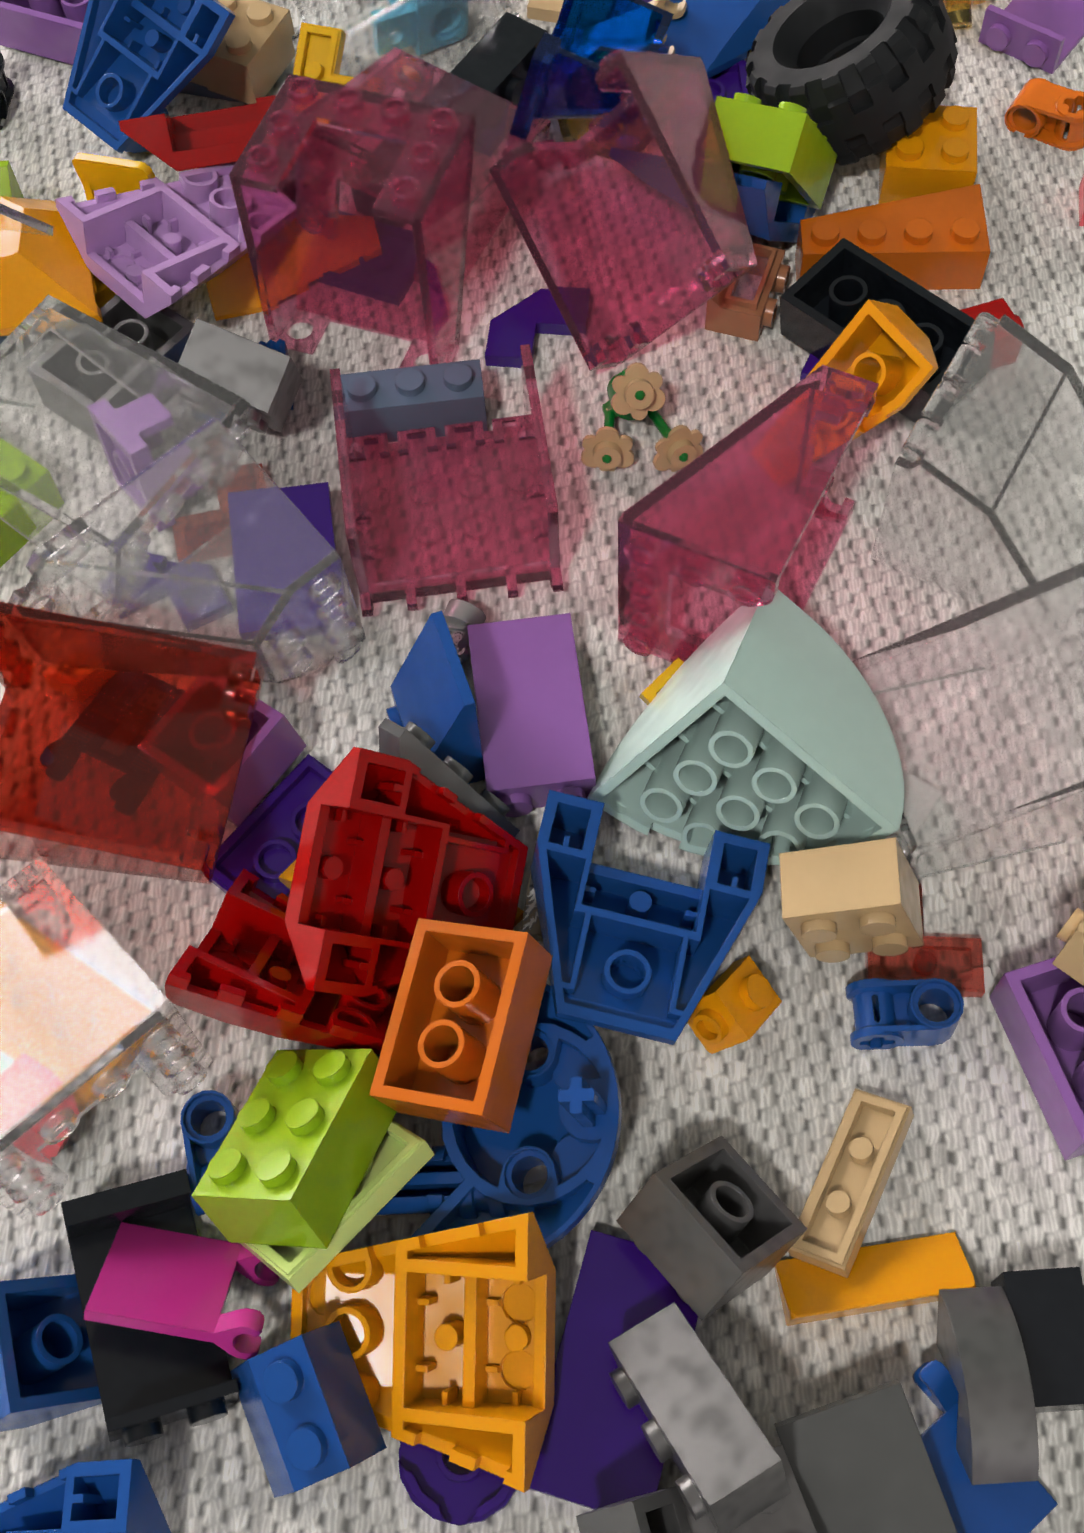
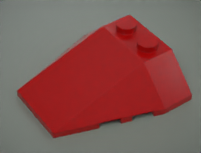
(380, 855)

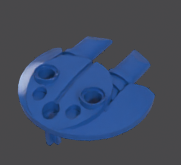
(562, 1120)

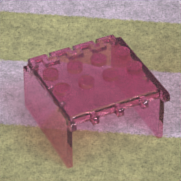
(449, 507)

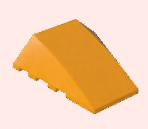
(450, 1339)

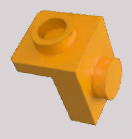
(734, 1007)

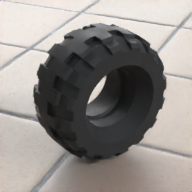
(856, 67)

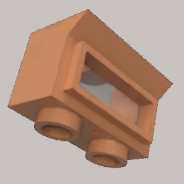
(749, 301)

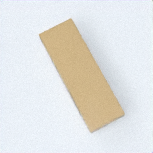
(851, 1181)

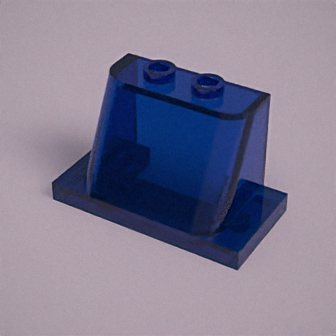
(566, 62)

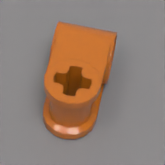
(1046, 112)

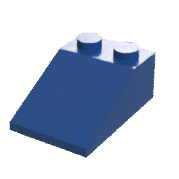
(437, 697)

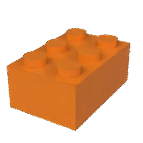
(462, 1024)

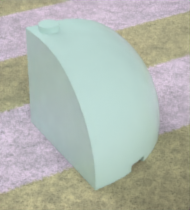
(760, 741)

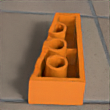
(927, 238)

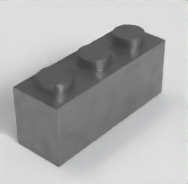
(697, 1421)

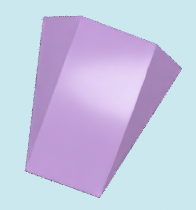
(158, 238)

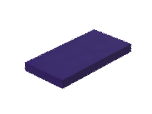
(593, 1441)

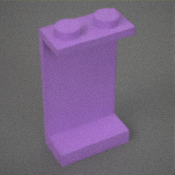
(1035, 30)
(530, 711)

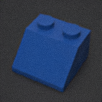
(43, 1352)
(307, 1409)

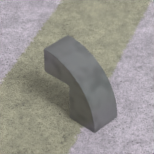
(993, 1382)

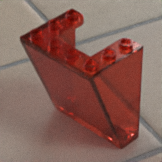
(119, 744)

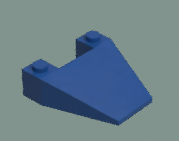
(631, 945)

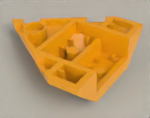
(41, 266)

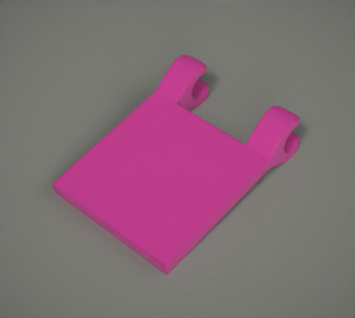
(178, 1288)

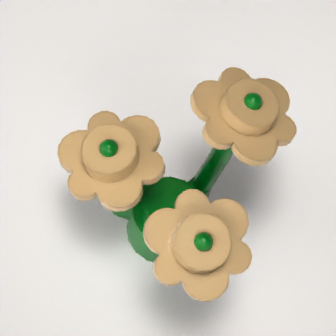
(632, 397)

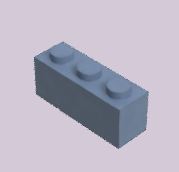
(415, 398)

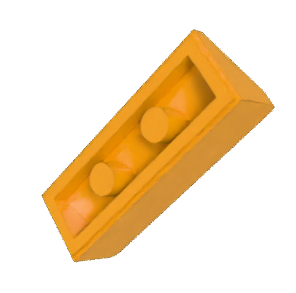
(879, 1280)

